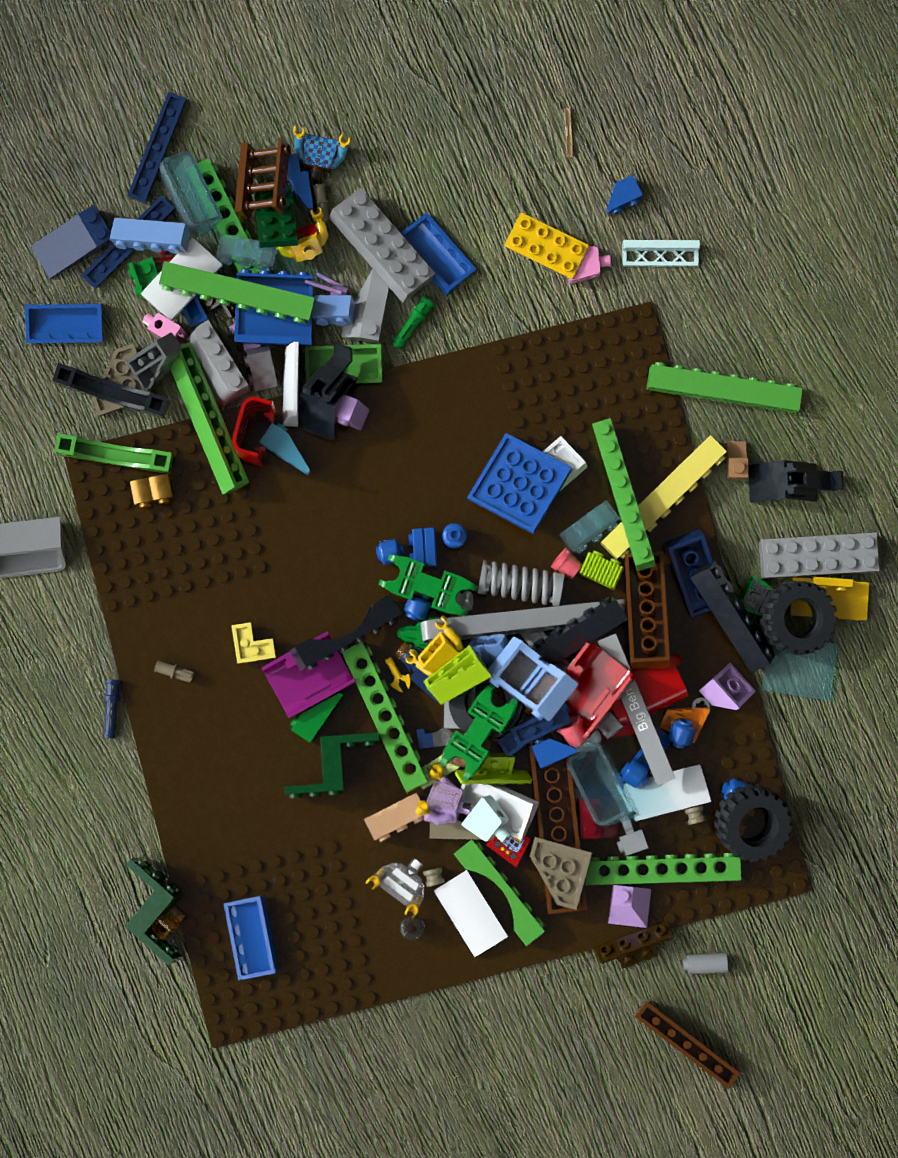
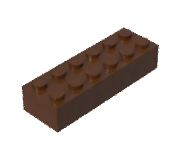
(647, 615)

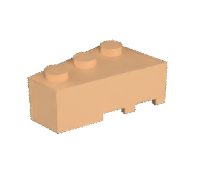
(394, 818)

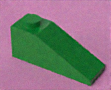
(313, 719)

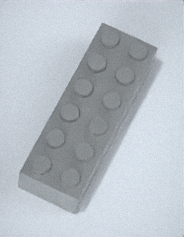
(381, 245)
(818, 556)

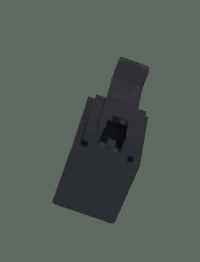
(324, 393)
(790, 481)

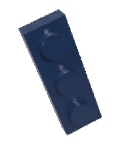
(537, 728)

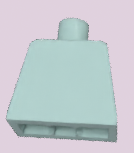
(487, 820)

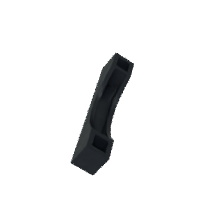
(109, 391)
(313, 650)

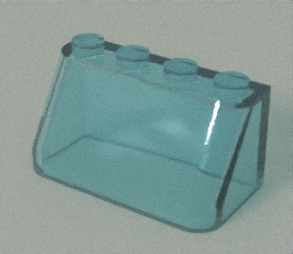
(190, 193)
(602, 785)

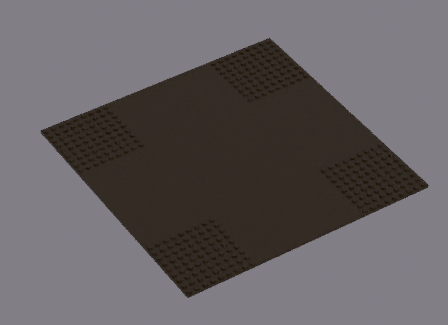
(304, 562)

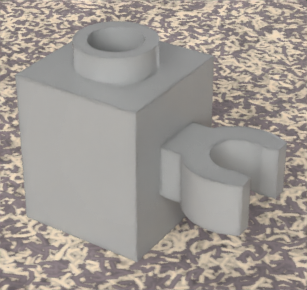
(632, 841)

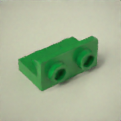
(143, 274)

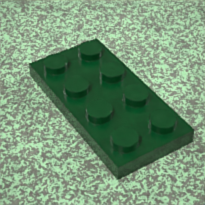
(273, 228)

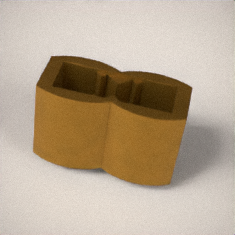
(151, 490)

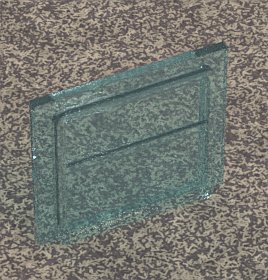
(802, 674)

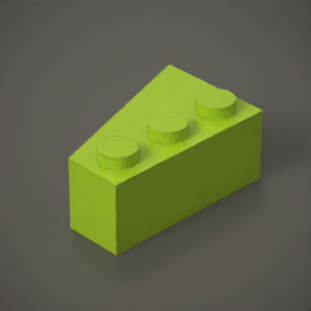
(457, 676)

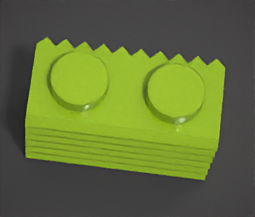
(601, 570)

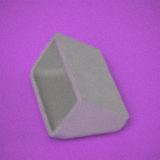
(217, 365)
(31, 547)

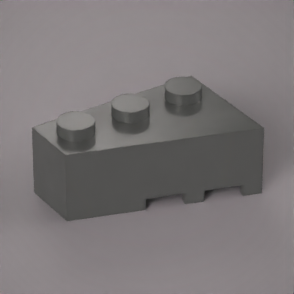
(154, 361)

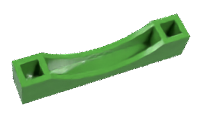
(112, 454)
(524, 923)

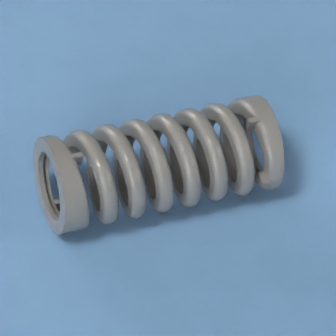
(544, 583)

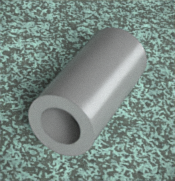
(706, 963)

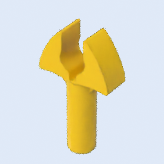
(397, 675)

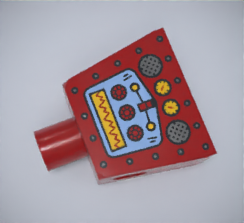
(511, 849)

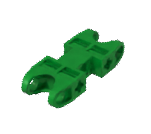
(428, 585)
(479, 732)

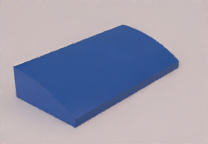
(439, 253)
(64, 323)
(251, 937)

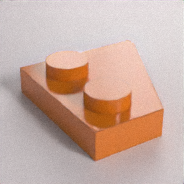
(696, 715)

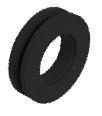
(461, 717)

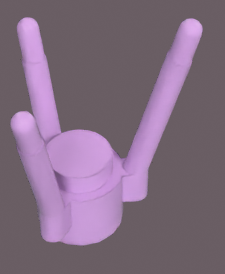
(337, 289)

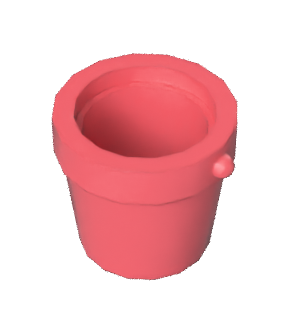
(566, 564)
(573, 732)

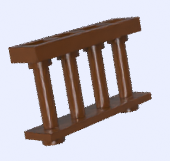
(246, 176)

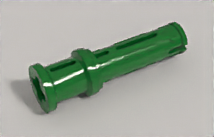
(399, 342)

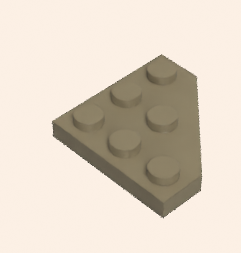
(119, 373)
(561, 869)

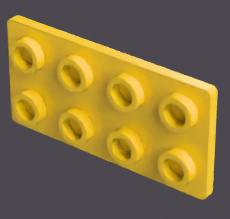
(546, 245)
(847, 595)

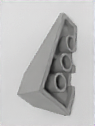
(368, 311)

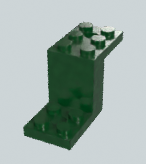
(332, 764)
(159, 903)

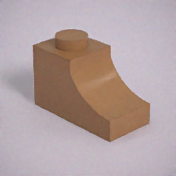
(736, 460)

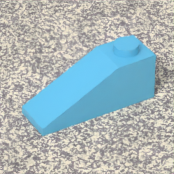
(281, 444)

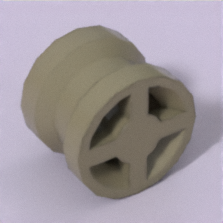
(695, 814)
(433, 877)

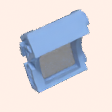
(537, 686)

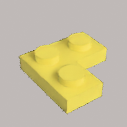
(249, 650)

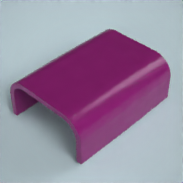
(305, 688)

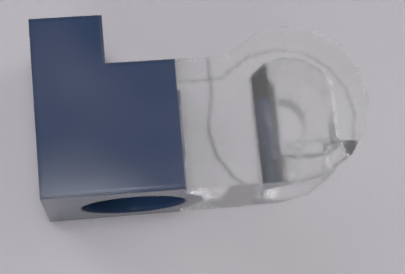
(435, 739)

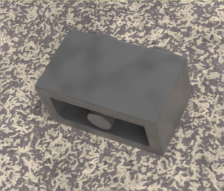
(261, 368)

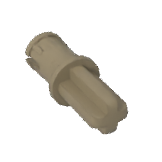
(320, 200)
(173, 671)

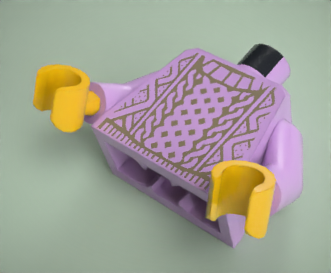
(444, 800)

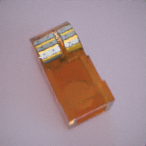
(170, 921)

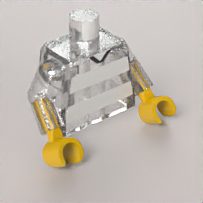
(401, 883)

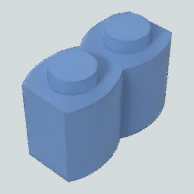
(489, 647)

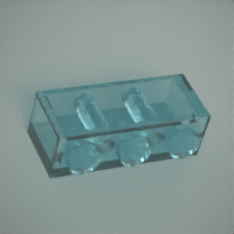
(245, 253)
(590, 528)

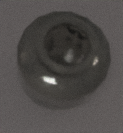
(410, 934)

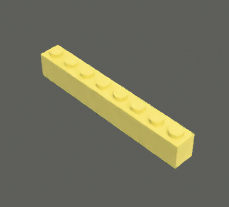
(669, 493)

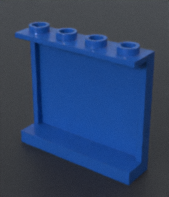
(267, 329)

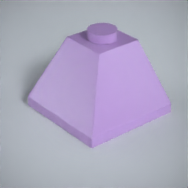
(727, 689)
(629, 906)

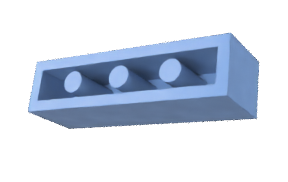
(150, 235)

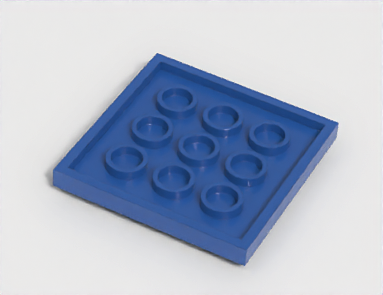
(519, 483)

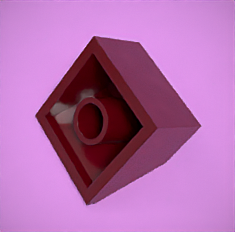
(589, 828)

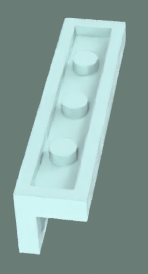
(660, 246)

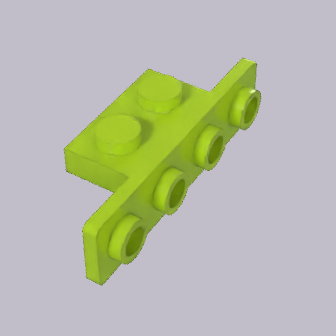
(497, 770)

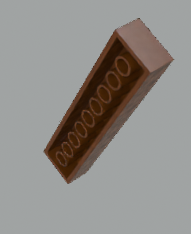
(556, 810)

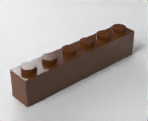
(686, 1044)

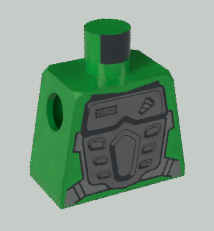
(754, 595)

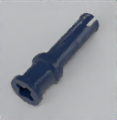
(109, 732)

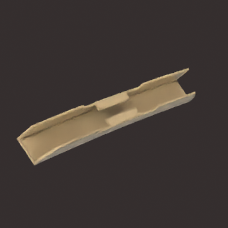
(568, 132)

